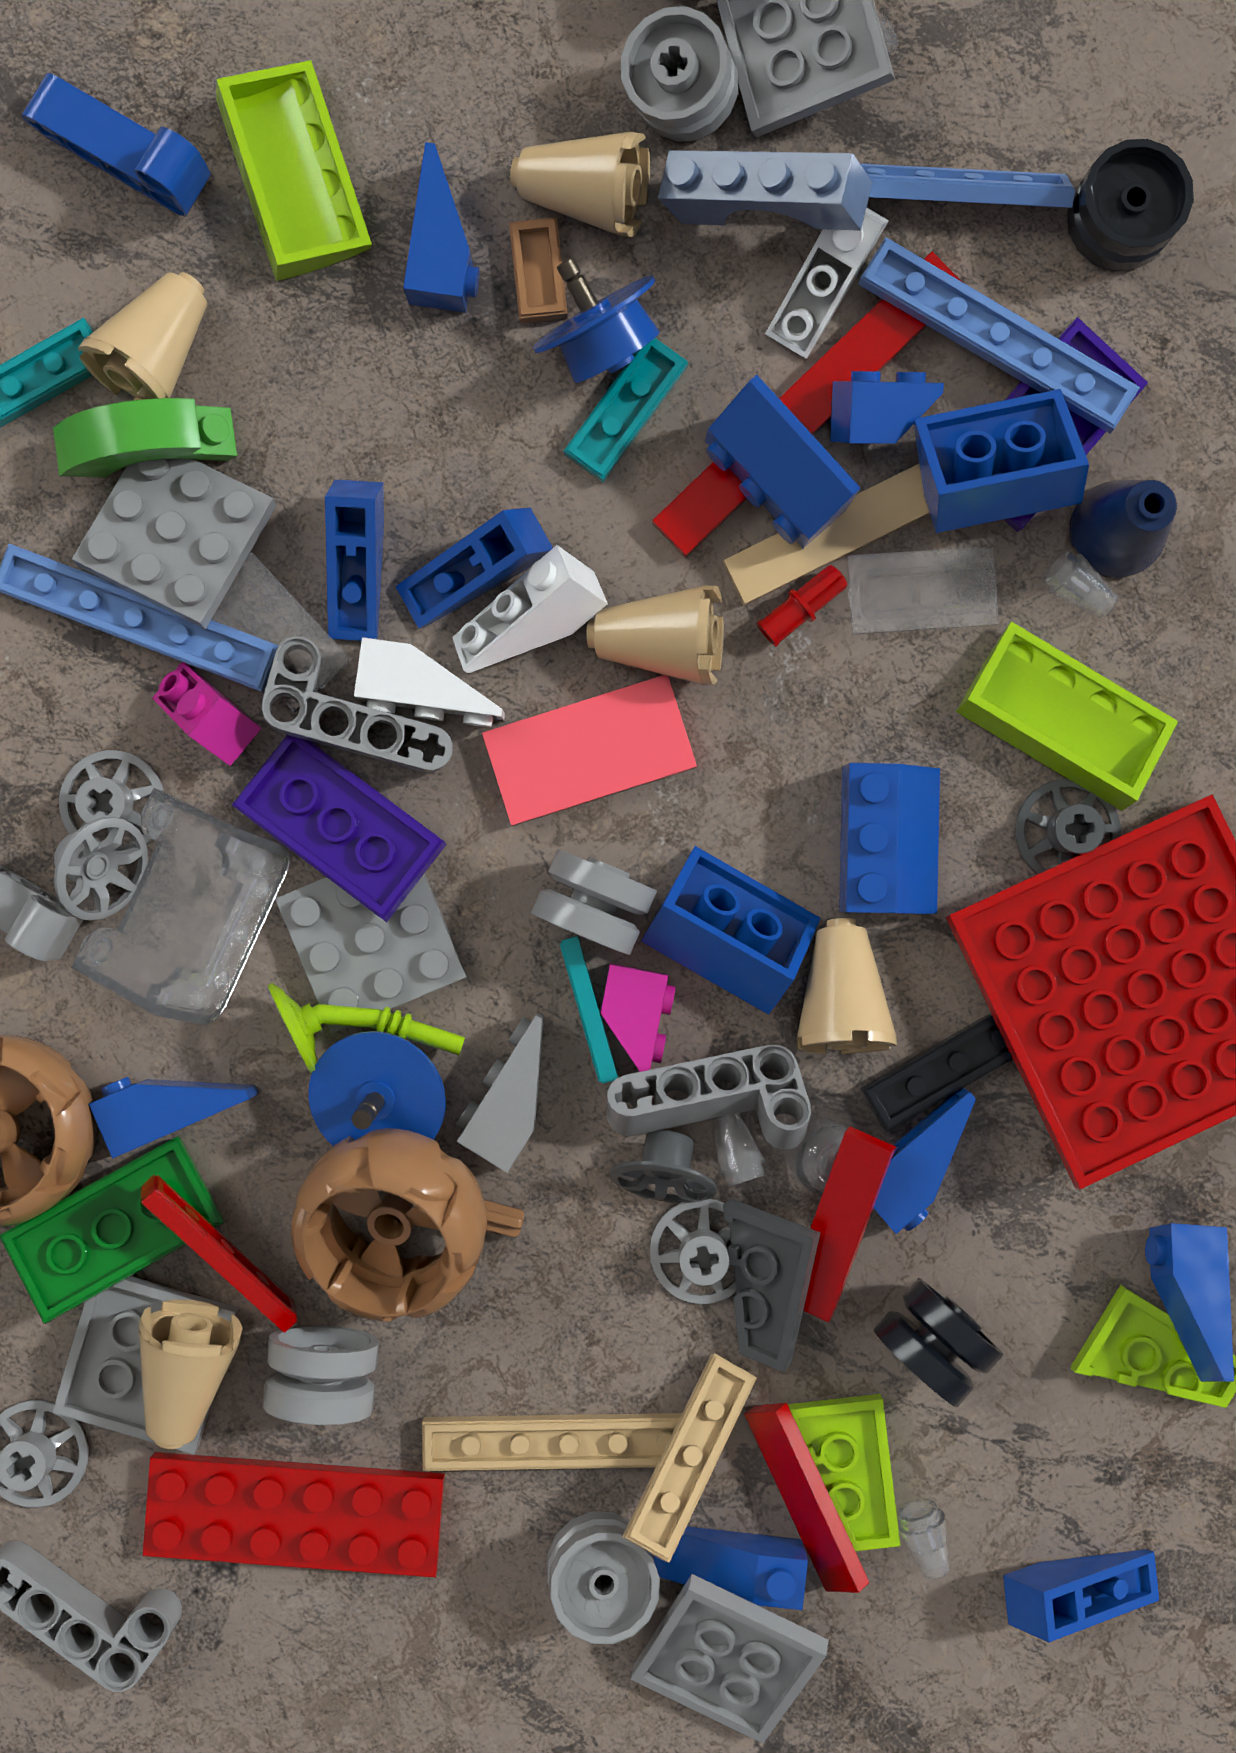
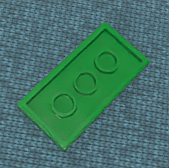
(104, 1232)

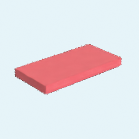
(589, 750)

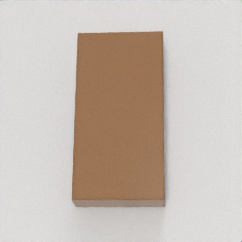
(537, 280)

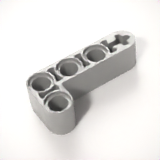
(360, 718)
(34, 918)
(708, 1101)
(77, 1604)

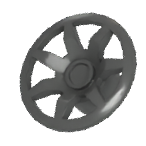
(1070, 829)
(665, 1164)

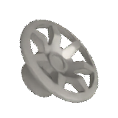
(105, 796)
(95, 864)
(701, 1254)
(33, 1456)

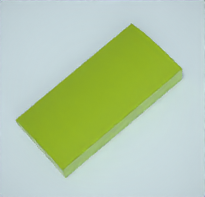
(292, 168)
(1067, 717)

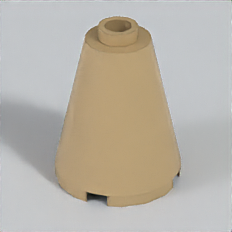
(588, 179)
(147, 339)
(663, 634)
(844, 995)
(182, 1366)

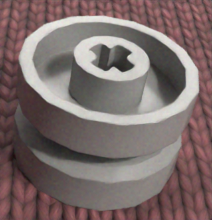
(679, 73)
(595, 897)
(321, 1375)
(597, 1606)

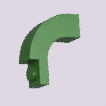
(141, 431)

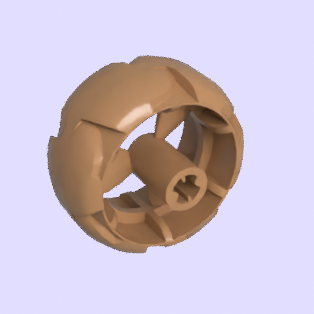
(40, 1073)
(418, 1189)

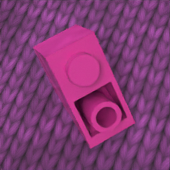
(205, 713)
(633, 1011)

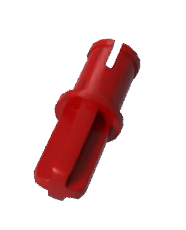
(802, 605)

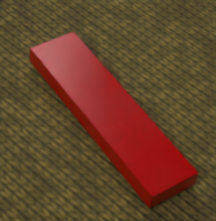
(844, 1216)
(218, 1252)
(806, 1498)

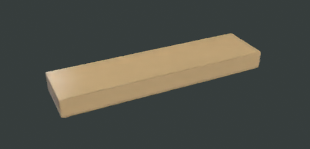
(689, 1458)

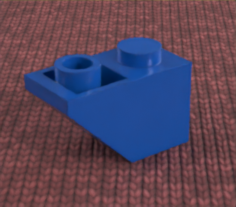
(877, 410)

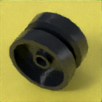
(1130, 204)
(934, 1345)

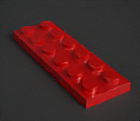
(293, 1514)

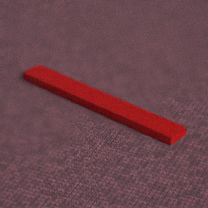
(863, 348)

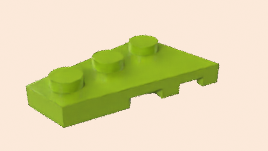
(1142, 1348)
(854, 1462)

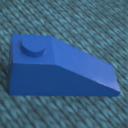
(438, 257)
(354, 558)
(475, 565)
(154, 1108)
(922, 1162)
(1194, 1284)
(752, 1566)
(1079, 1592)

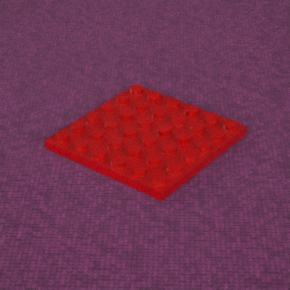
(1119, 988)

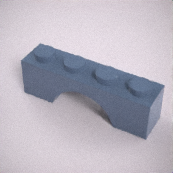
(811, 187)

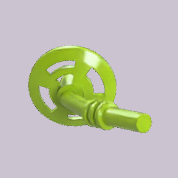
(307, 1020)

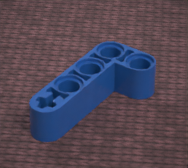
(154, 164)

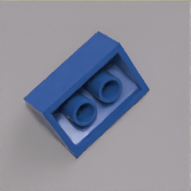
(1000, 460)
(779, 464)
(889, 838)
(732, 930)

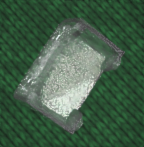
(189, 913)

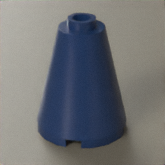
(1123, 525)

